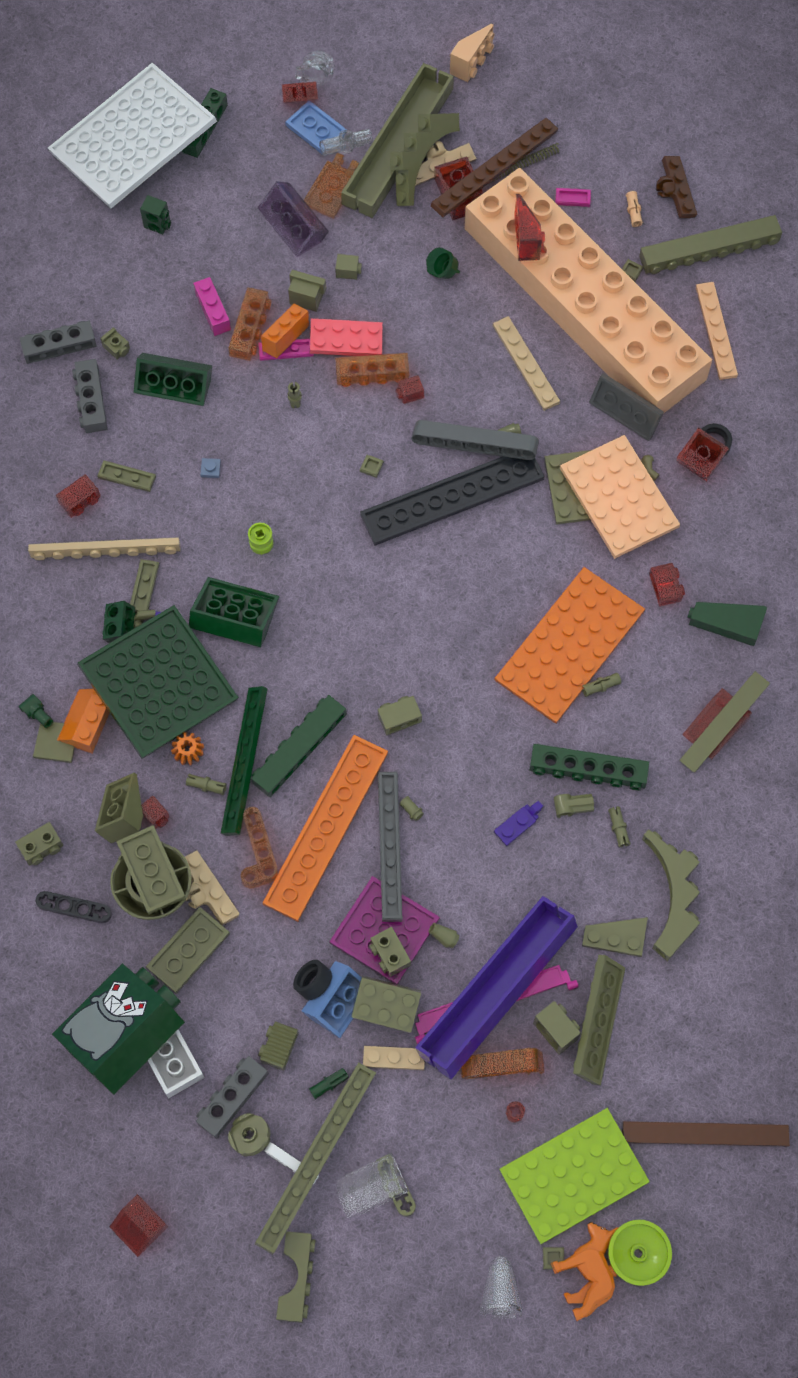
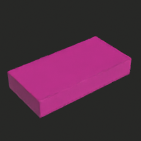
(573, 197)

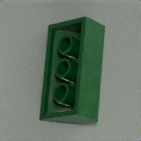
(172, 378)

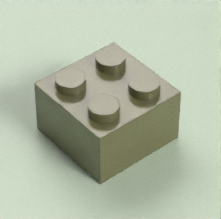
(557, 1027)

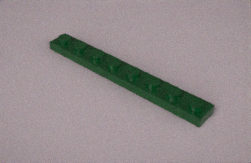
(244, 761)

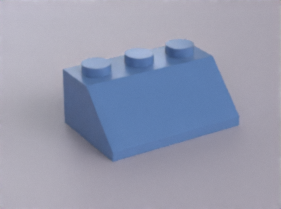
(335, 1005)

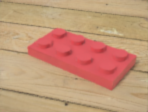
(345, 337)

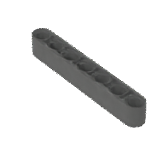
(475, 439)

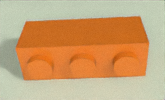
(285, 330)

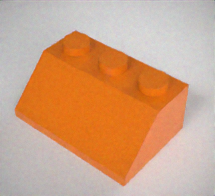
(84, 721)

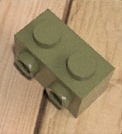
(399, 715)
(39, 844)
(390, 952)

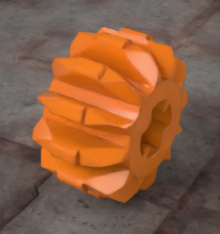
(180, 748)

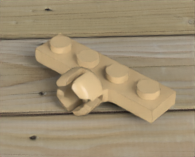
(439, 155)
(208, 891)

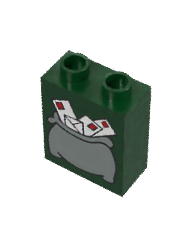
(120, 1026)

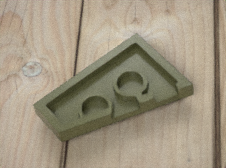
(618, 936)

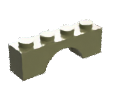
(292, 1305)

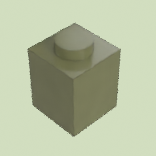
(348, 266)

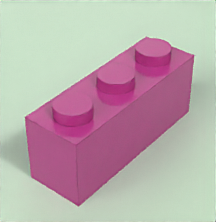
(212, 306)

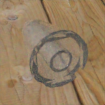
(501, 1291)

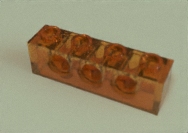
(252, 300)
(364, 364)

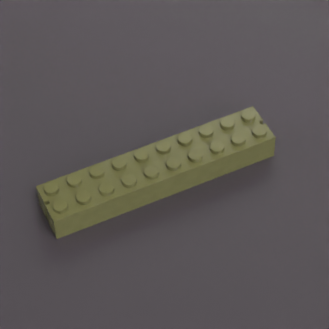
(373, 175)

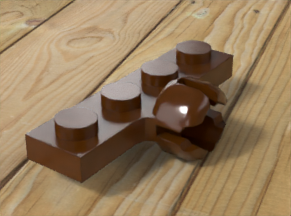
(676, 187)

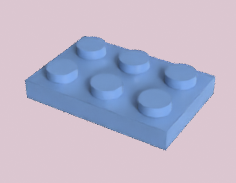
(313, 125)

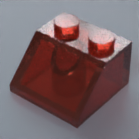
(702, 454)
(138, 1225)

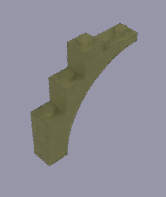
(416, 145)
(682, 894)

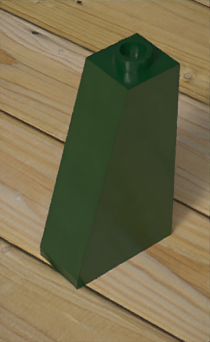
(729, 620)

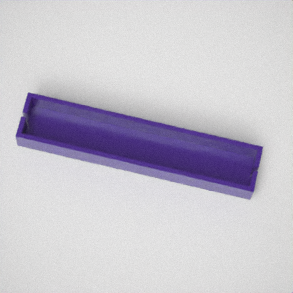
(496, 987)

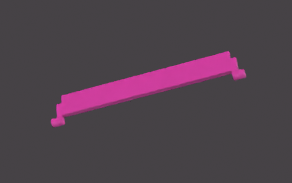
(544, 981)

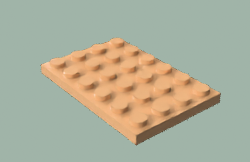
(619, 496)

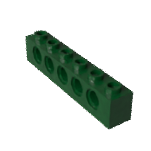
(618, 765)

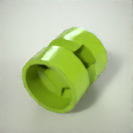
(260, 538)

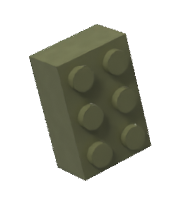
(386, 1004)

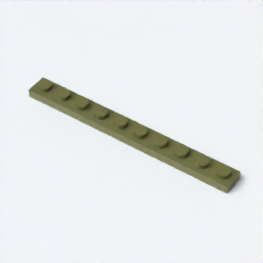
(315, 1159)

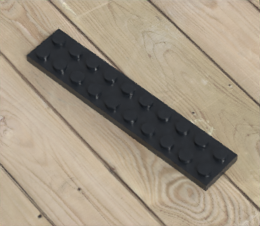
(449, 497)

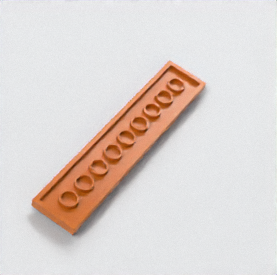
(325, 828)

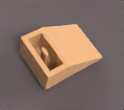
(471, 52)

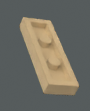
(392, 1058)

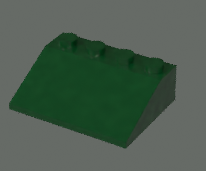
(233, 612)

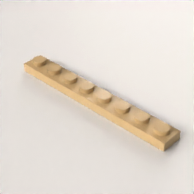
(98, 548)

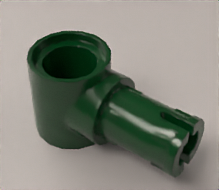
(34, 708)

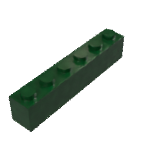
(298, 746)

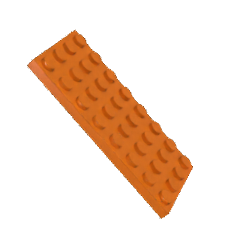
(569, 644)

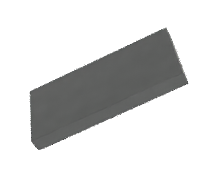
(626, 407)

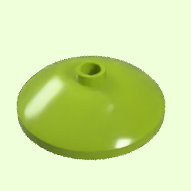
(654, 1247)

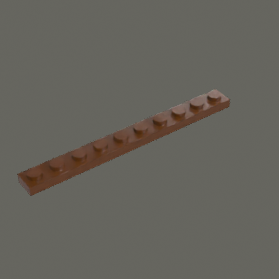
(494, 167)

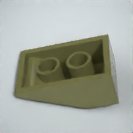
(120, 809)

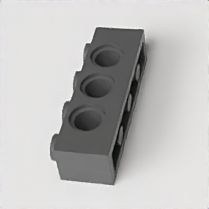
(51, 349)
(84, 371)
(216, 1125)

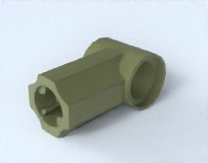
(569, 805)

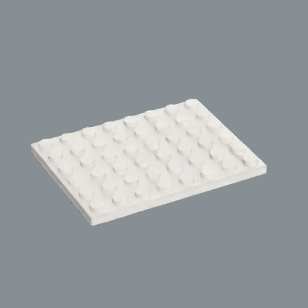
(132, 135)

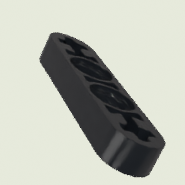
(75, 903)

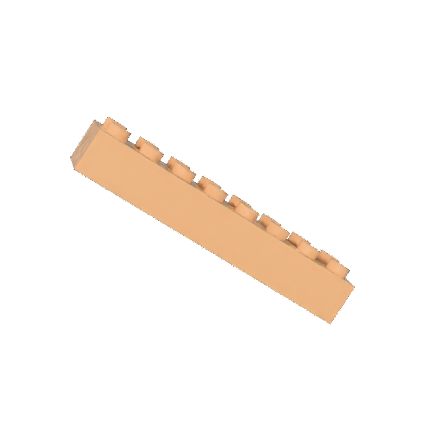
(589, 295)

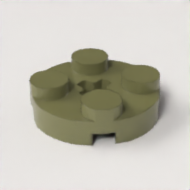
(257, 1143)

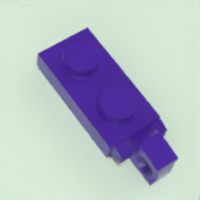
(518, 823)

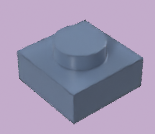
(210, 468)

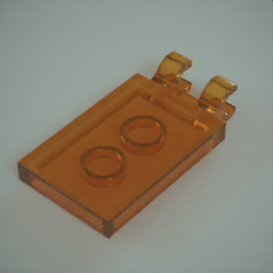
(327, 188)

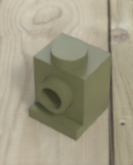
(110, 340)

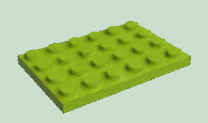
(574, 1176)

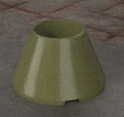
(124, 888)

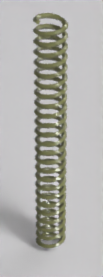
(535, 157)

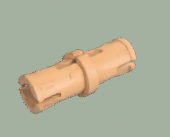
(634, 209)

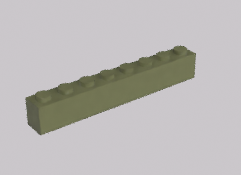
(710, 244)

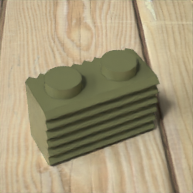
(279, 1045)

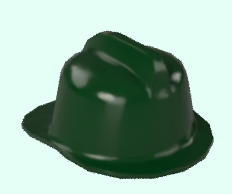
(442, 263)

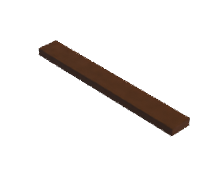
(706, 1133)

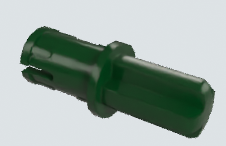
(328, 1083)

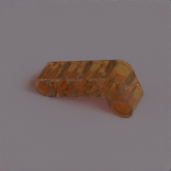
(258, 845)
(503, 1063)

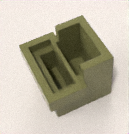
(306, 290)

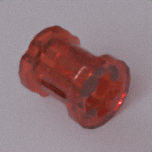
(512, 1105)

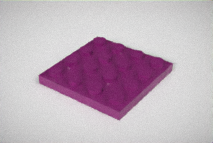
(365, 921)

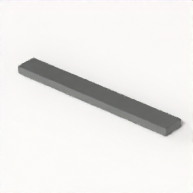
(389, 847)

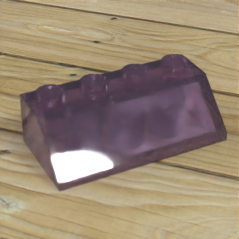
(292, 218)

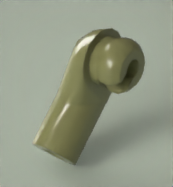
(647, 462)
(143, 615)

